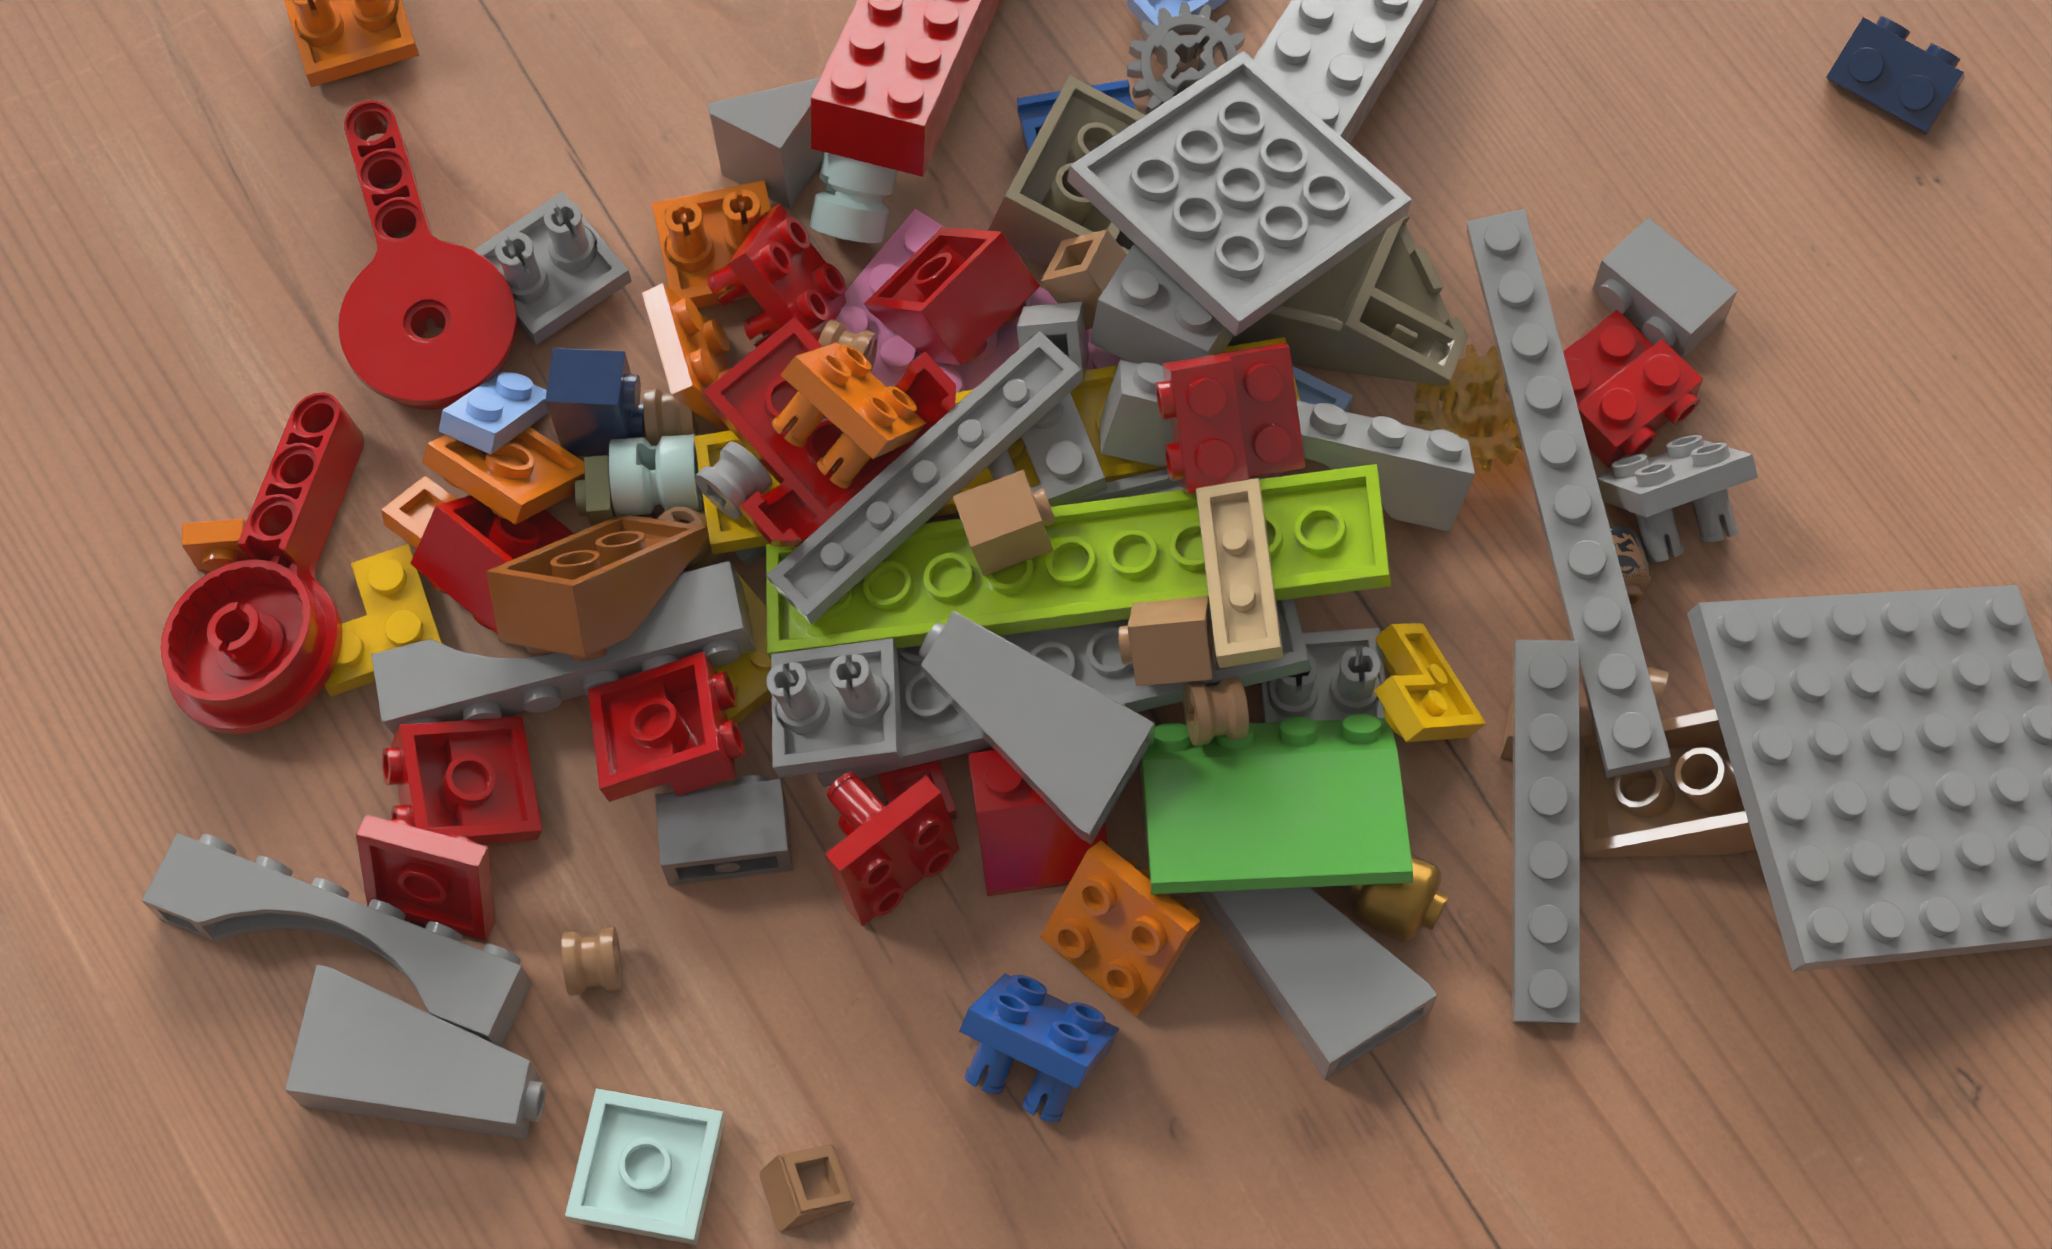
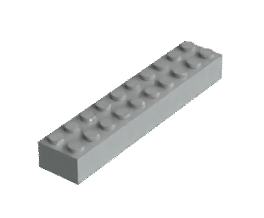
(1337, 65)

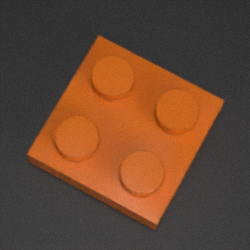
(689, 348)
(515, 479)

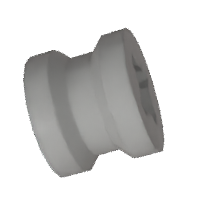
(733, 479)

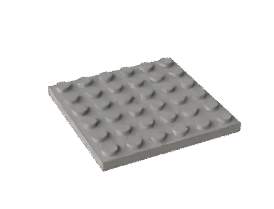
(1890, 768)

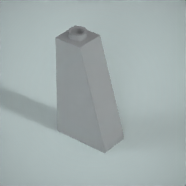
(1044, 723)
(1321, 972)
(402, 1064)

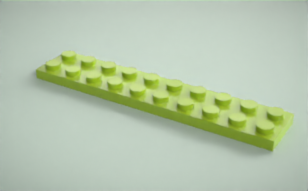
(1104, 558)

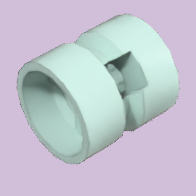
(853, 199)
(653, 474)

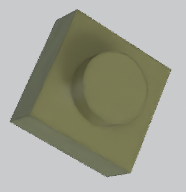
(594, 492)

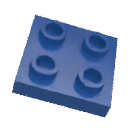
(1030, 1025)

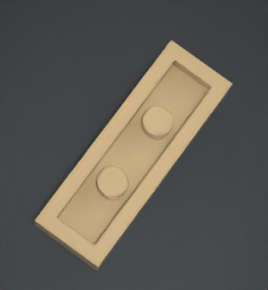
(1239, 573)

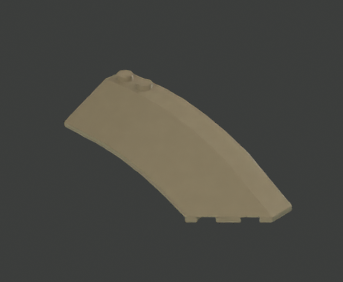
(1363, 316)

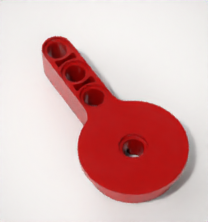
(417, 281)
(262, 631)

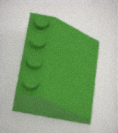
(1275, 809)

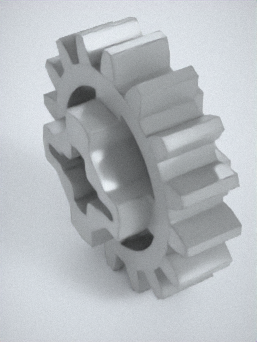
(1172, 48)

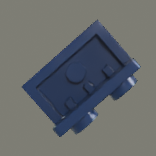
(1896, 73)

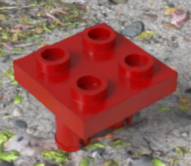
(783, 277)
(887, 845)

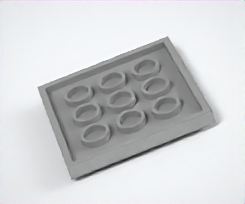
(1239, 192)

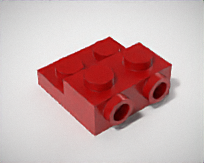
(1627, 387)
(1231, 416)
(665, 729)
(465, 779)

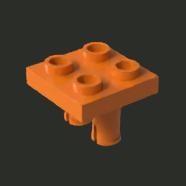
(349, 36)
(703, 235)
(839, 385)
(1119, 929)

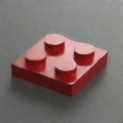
(427, 875)

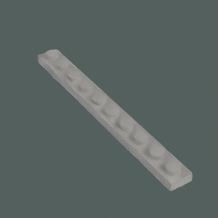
(1568, 496)

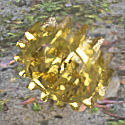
(1487, 428)

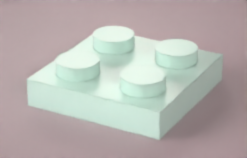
(645, 1166)

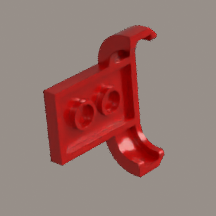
(756, 393)

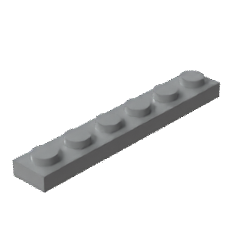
(925, 477)
(1546, 833)

